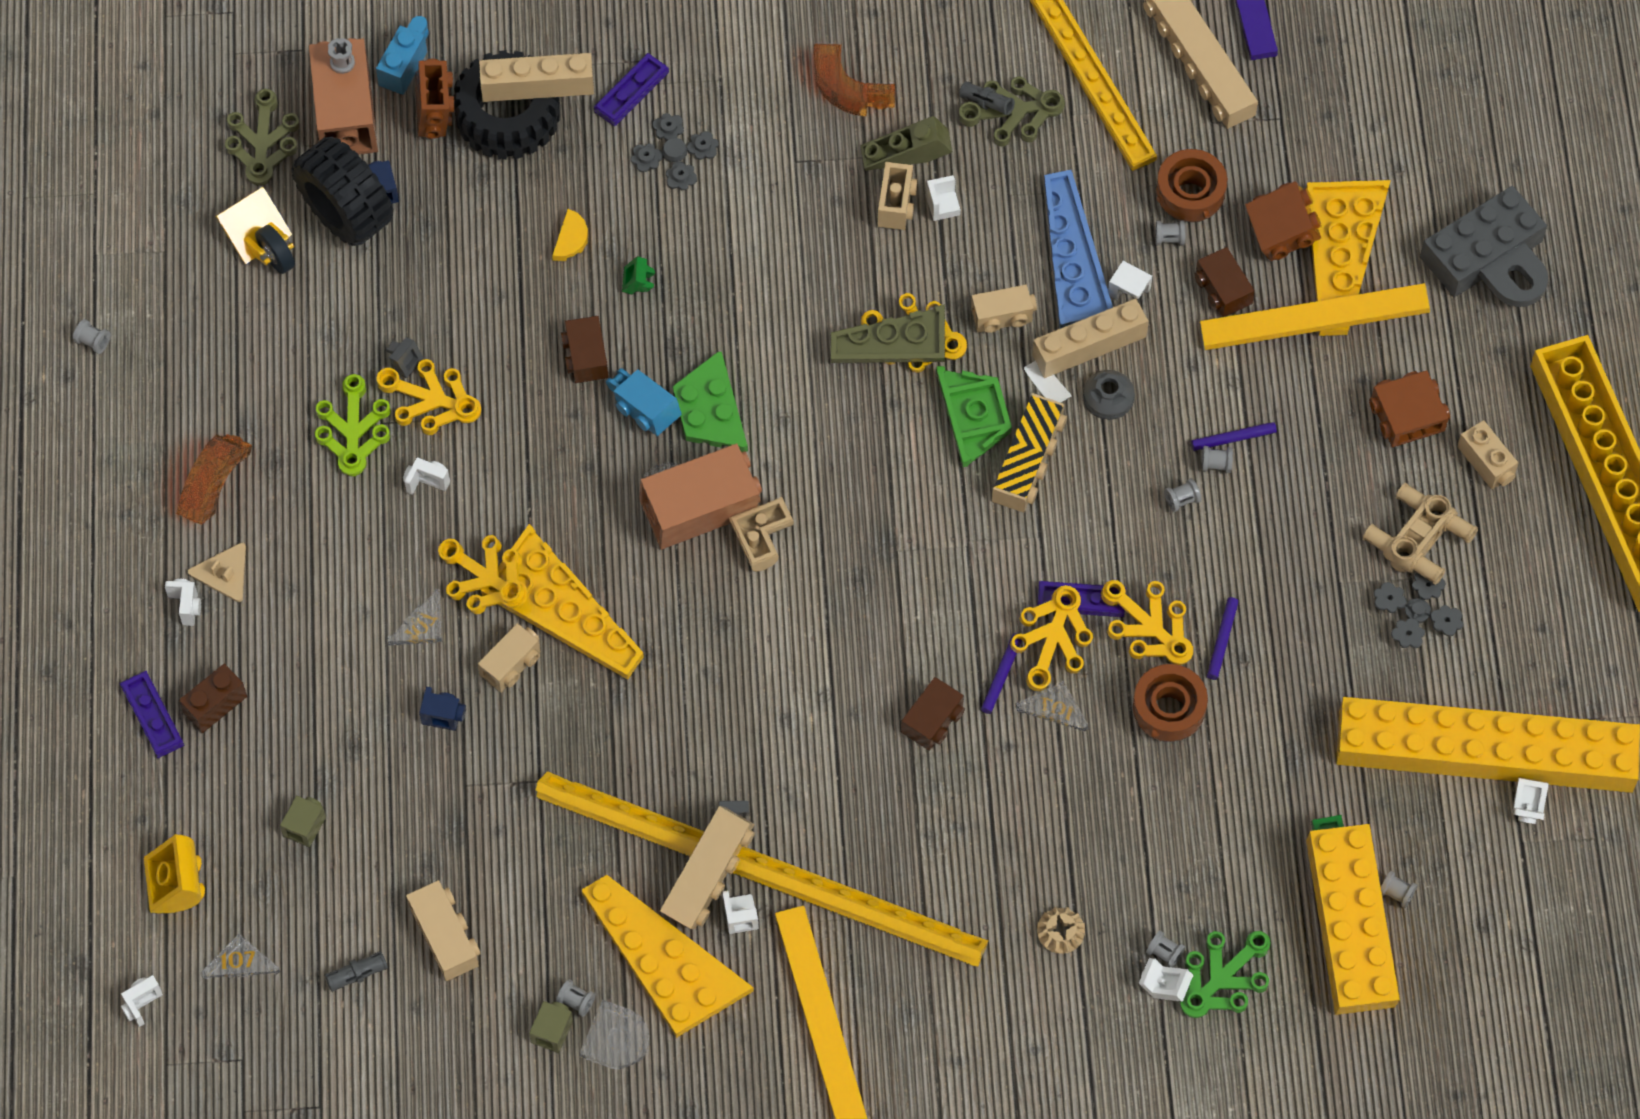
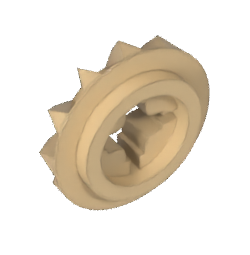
(1053, 940)

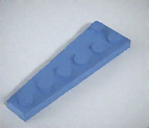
(1076, 267)

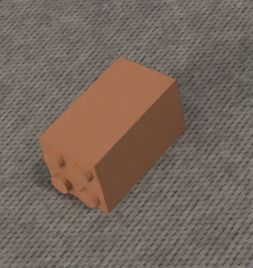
(344, 100)
(699, 495)

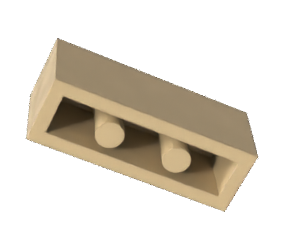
(443, 930)

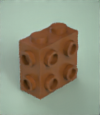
(433, 98)
(1284, 220)
(1409, 408)

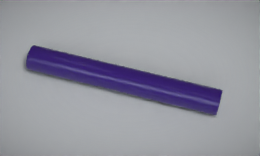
(1234, 436)
(1222, 638)
(1000, 677)

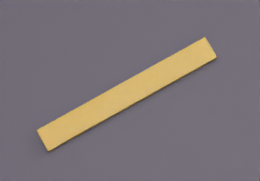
(1095, 82)
(1315, 316)
(820, 1014)

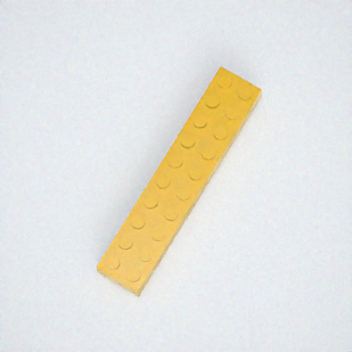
(1597, 444)
(1488, 744)

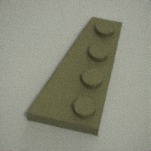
(902, 339)

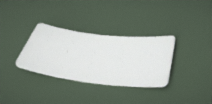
(1050, 386)

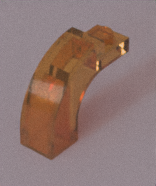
(844, 91)
(208, 476)

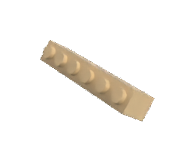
(1204, 60)

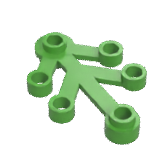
(1222, 977)

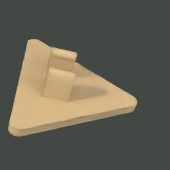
(223, 572)

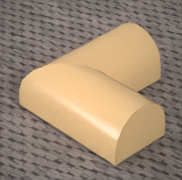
(754, 528)

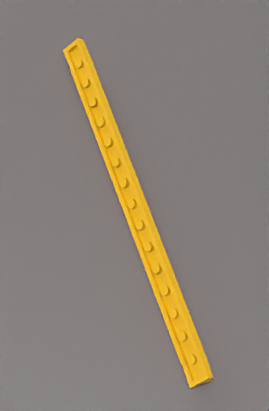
(766, 870)

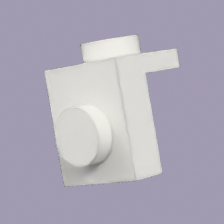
(431, 473)
(189, 602)
(1530, 800)
(1165, 982)
(140, 994)

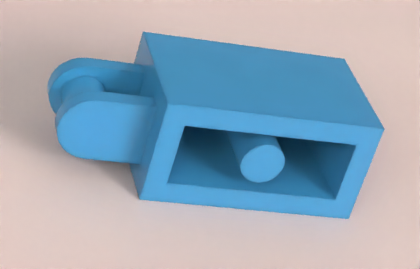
(403, 55)
(644, 401)

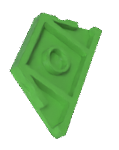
(710, 406)
(974, 411)

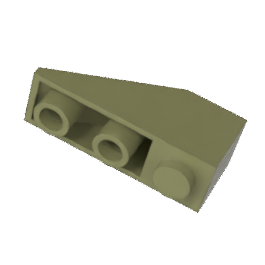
(909, 145)

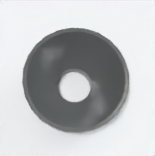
(1108, 405)

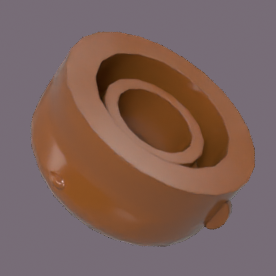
(1196, 168)
(1172, 682)

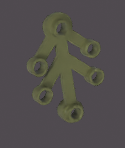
(1019, 111)
(262, 140)

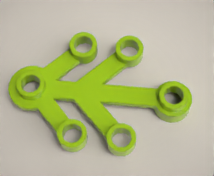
(353, 428)

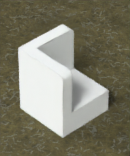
(942, 198)
(1130, 281)
(740, 913)

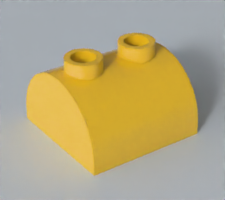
(173, 876)

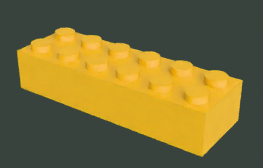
(1352, 919)

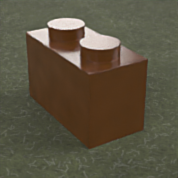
(1224, 282)
(586, 349)
(213, 698)
(932, 714)

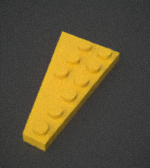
(1349, 226)
(566, 608)
(672, 968)

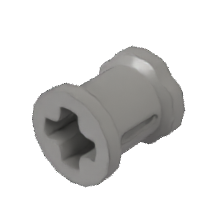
(339, 57)
(1170, 232)
(91, 336)
(1217, 459)
(1182, 495)
(1398, 889)
(1174, 951)
(576, 997)

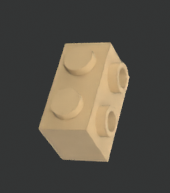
(895, 196)

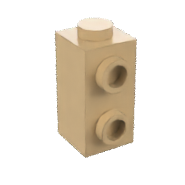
(1003, 308)
(1488, 455)
(510, 657)

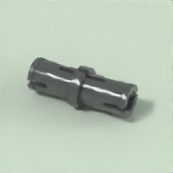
(996, 101)
(356, 971)

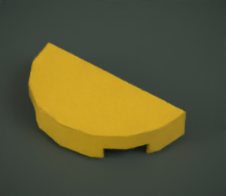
(572, 237)

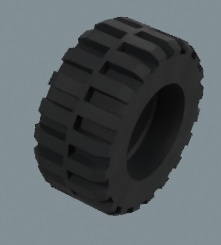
(501, 135)
(342, 191)

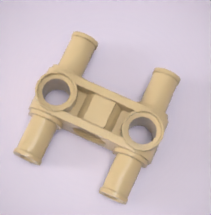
(1420, 533)

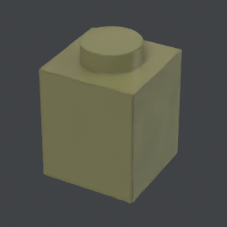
(303, 820)
(551, 1026)

